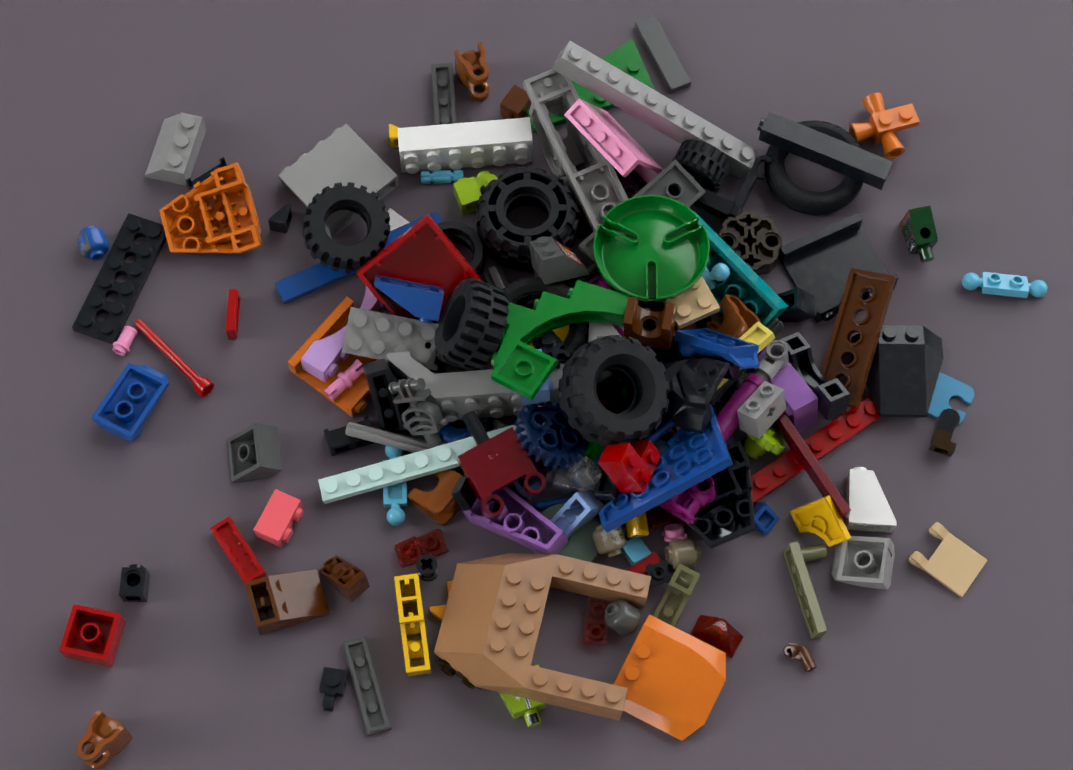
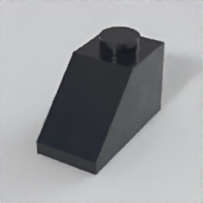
(800, 305)

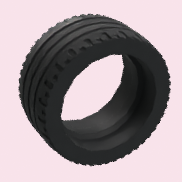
(464, 234)

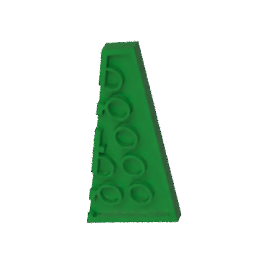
(624, 58)

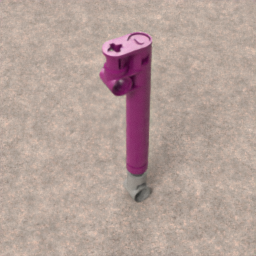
(691, 500)

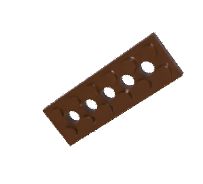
(869, 330)

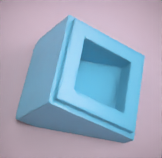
(635, 550)

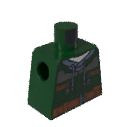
(920, 232)

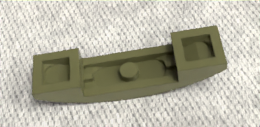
(677, 595)

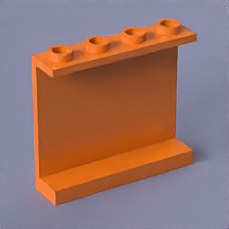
(352, 399)

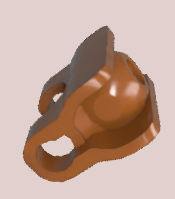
(473, 71)
(736, 318)
(438, 503)
(105, 738)

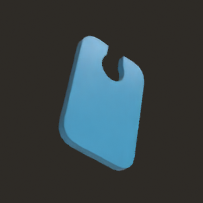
(945, 390)

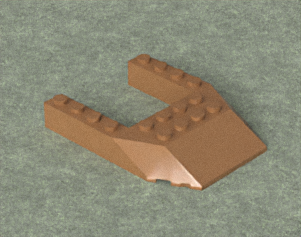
(497, 619)

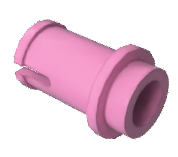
(123, 343)

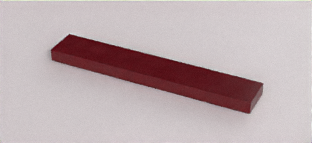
(811, 464)

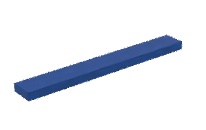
(319, 276)

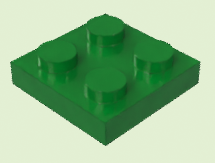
(524, 369)

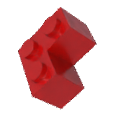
(630, 464)

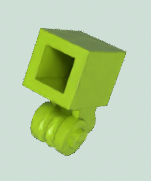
(470, 189)

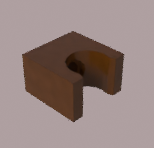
(638, 319)

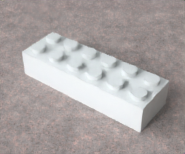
(465, 145)

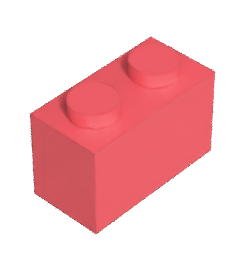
(279, 518)

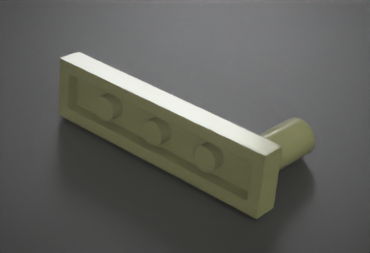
(795, 560)

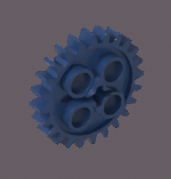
(549, 435)

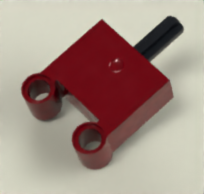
(496, 464)

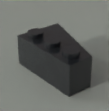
(388, 414)

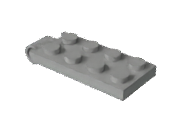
(377, 333)

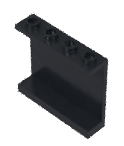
(824, 260)

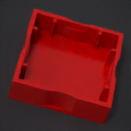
(418, 256)

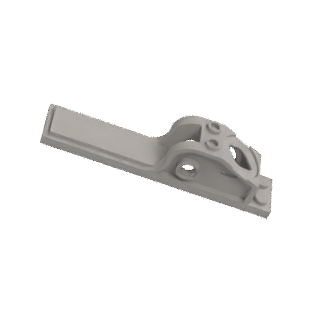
(598, 184)

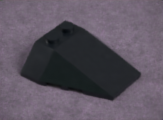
(904, 370)

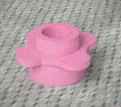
(674, 531)

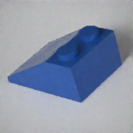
(417, 298)

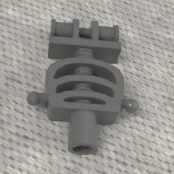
(427, 417)

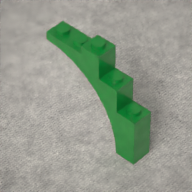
(582, 305)

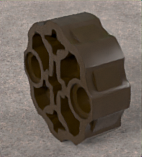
(765, 233)

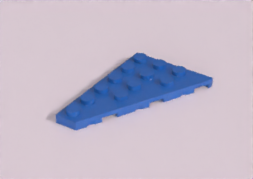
(682, 464)

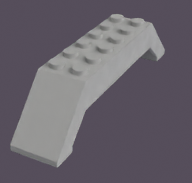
(470, 390)

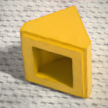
(637, 526)

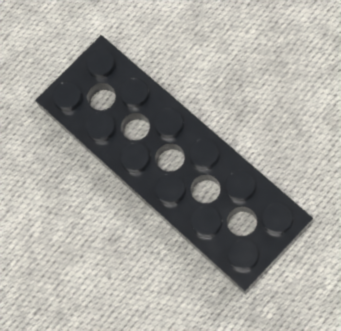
(127, 291)

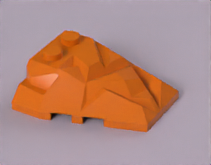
(213, 216)

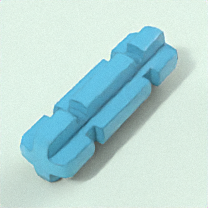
(441, 176)

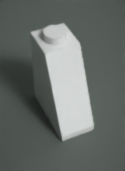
(867, 503)

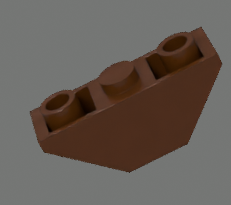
(345, 578)

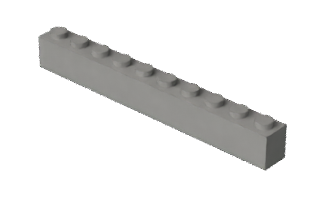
(650, 105)

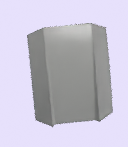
(864, 562)

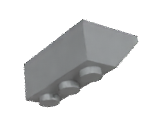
(177, 148)

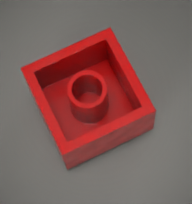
(92, 635)

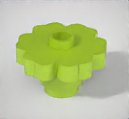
(768, 442)

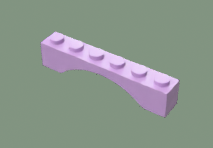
(325, 354)

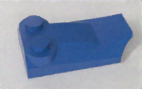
(716, 344)
(131, 401)

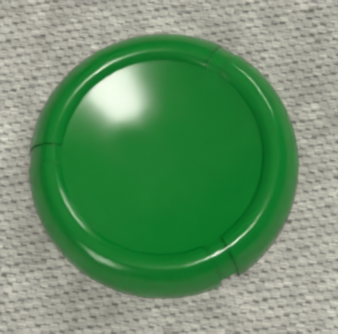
(651, 248)

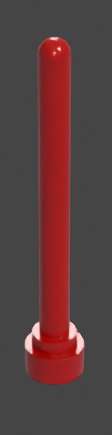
(201, 385)

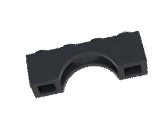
(831, 394)

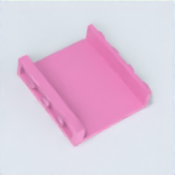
(612, 140)

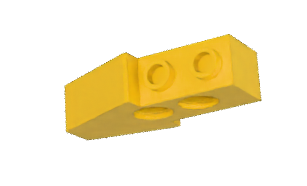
(412, 625)

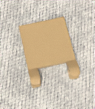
(951, 563)

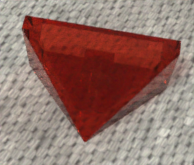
(717, 633)

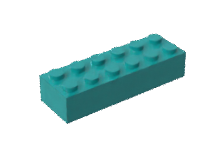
(742, 281)

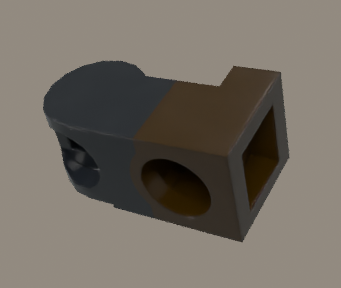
(943, 432)

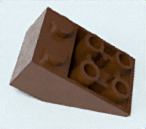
(286, 599)

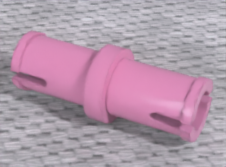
(344, 380)

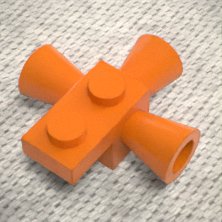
(884, 124)

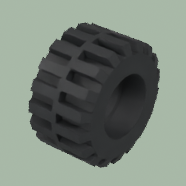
(704, 163)

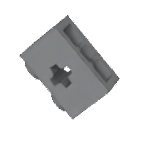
(761, 409)

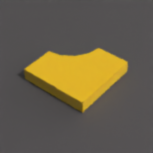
(821, 519)

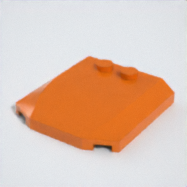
(671, 679)

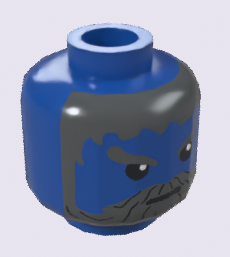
(92, 242)

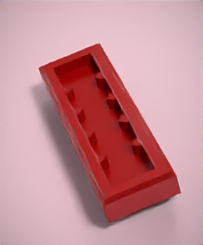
(237, 550)

